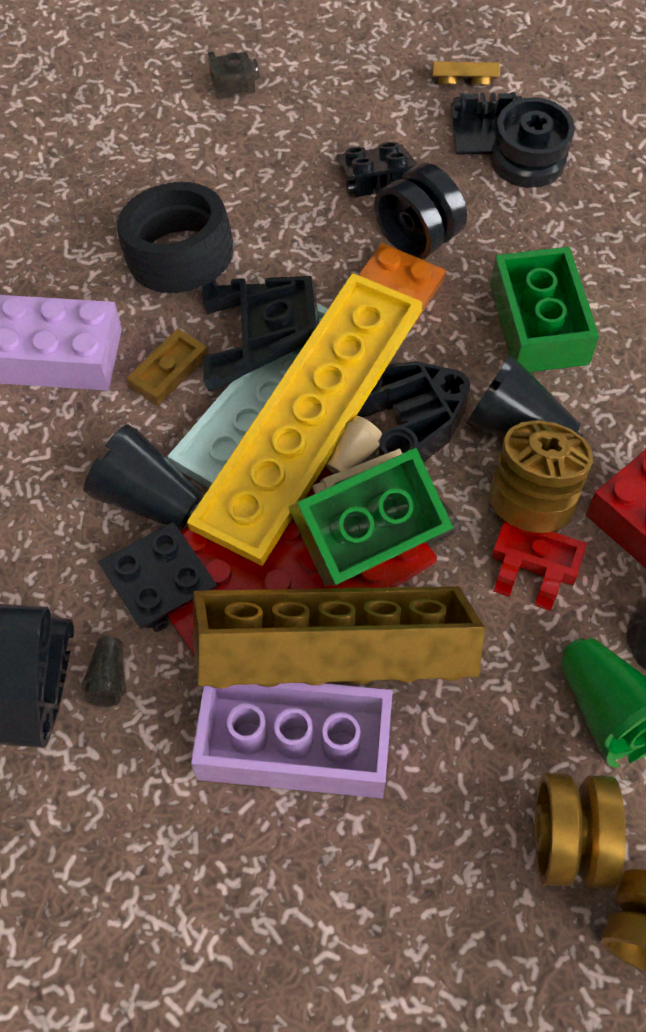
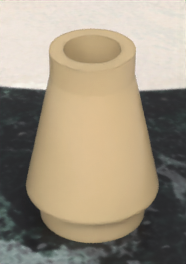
(355, 445)

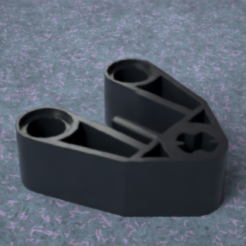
(425, 402)
(31, 673)

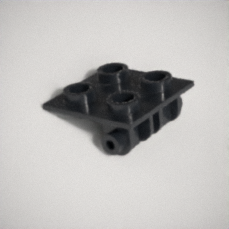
(476, 121)
(362, 164)
(156, 576)

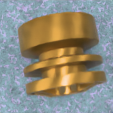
(540, 476)

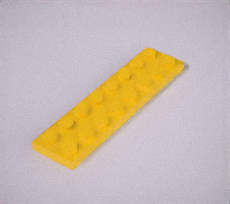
(304, 419)

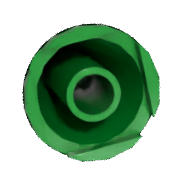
(609, 698)

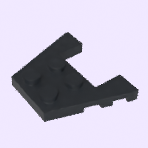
(273, 319)

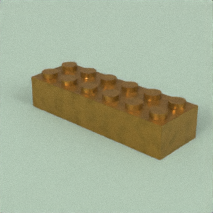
(334, 635)

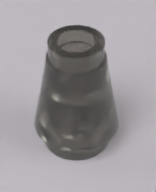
(105, 674)

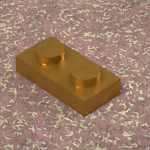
(478, 72)
(167, 367)

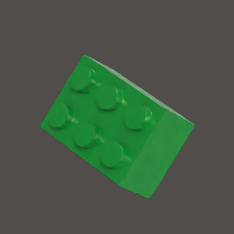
(543, 309)
(370, 517)

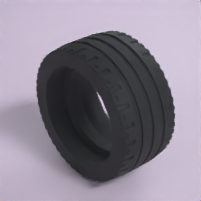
(168, 210)

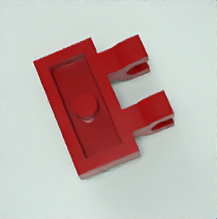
(545, 554)

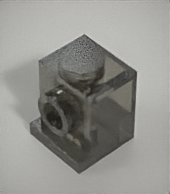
(233, 74)

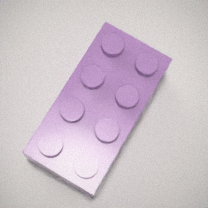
(58, 342)
(295, 737)

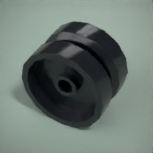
(532, 142)
(421, 210)

